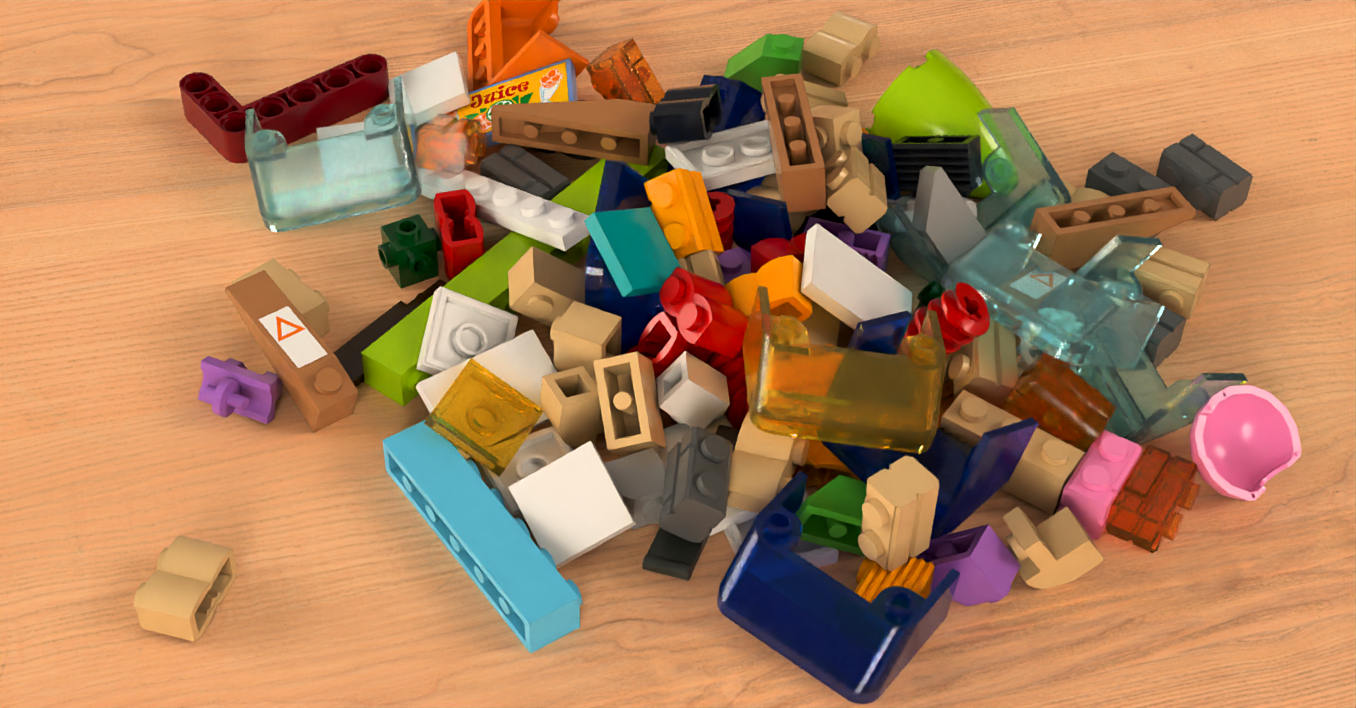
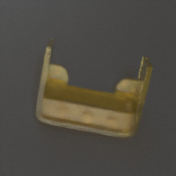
(842, 391)

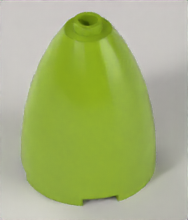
(933, 102)

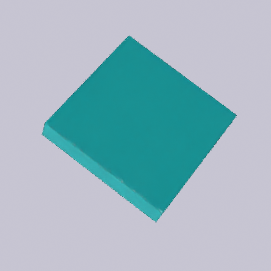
(633, 249)

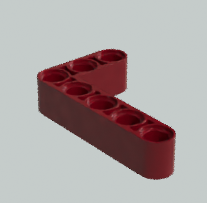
(291, 111)

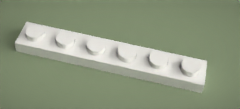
(512, 207)

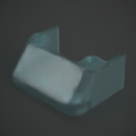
(338, 173)
(1019, 184)
(1051, 303)
(1142, 399)

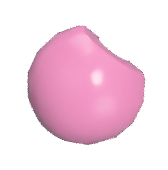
(1243, 441)

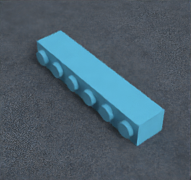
(483, 536)

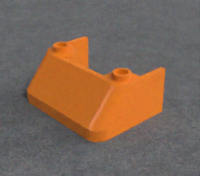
(514, 39)

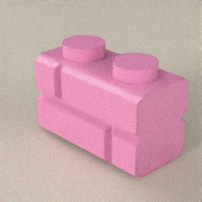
(1099, 480)

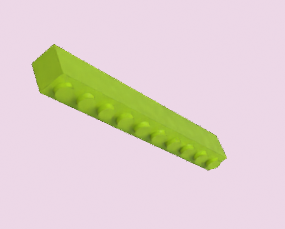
(393, 357)

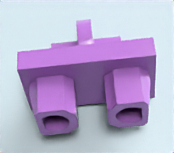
(239, 390)

